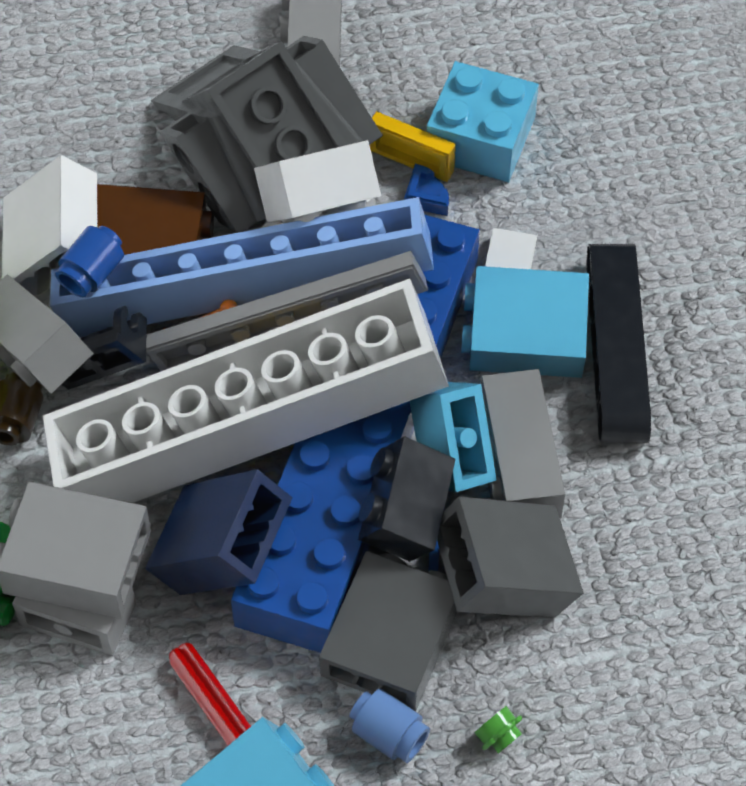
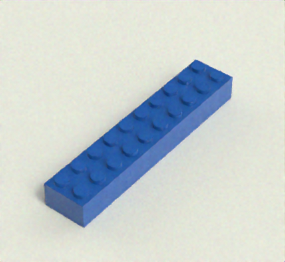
(331, 477)

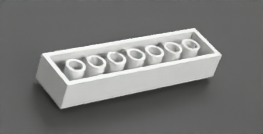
(247, 398)

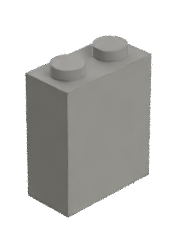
(73, 549)

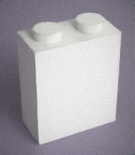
(45, 220)

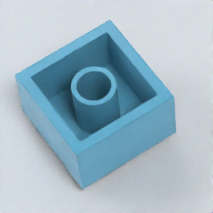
(485, 118)

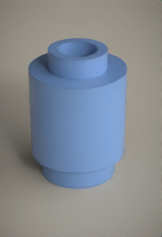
(389, 725)

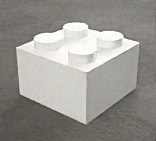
(318, 181)

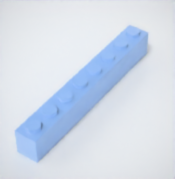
(246, 265)

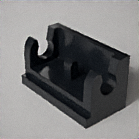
(113, 349)

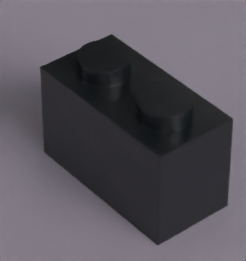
(406, 499)

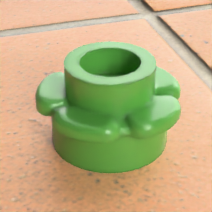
(499, 730)

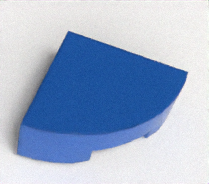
(429, 189)

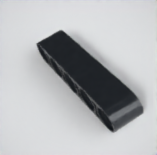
(618, 344)

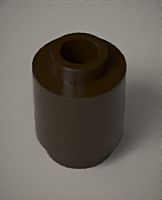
(18, 409)

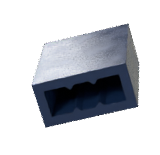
(219, 533)

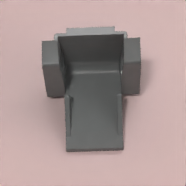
(255, 112)

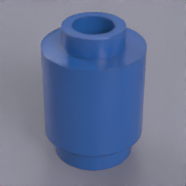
(89, 260)

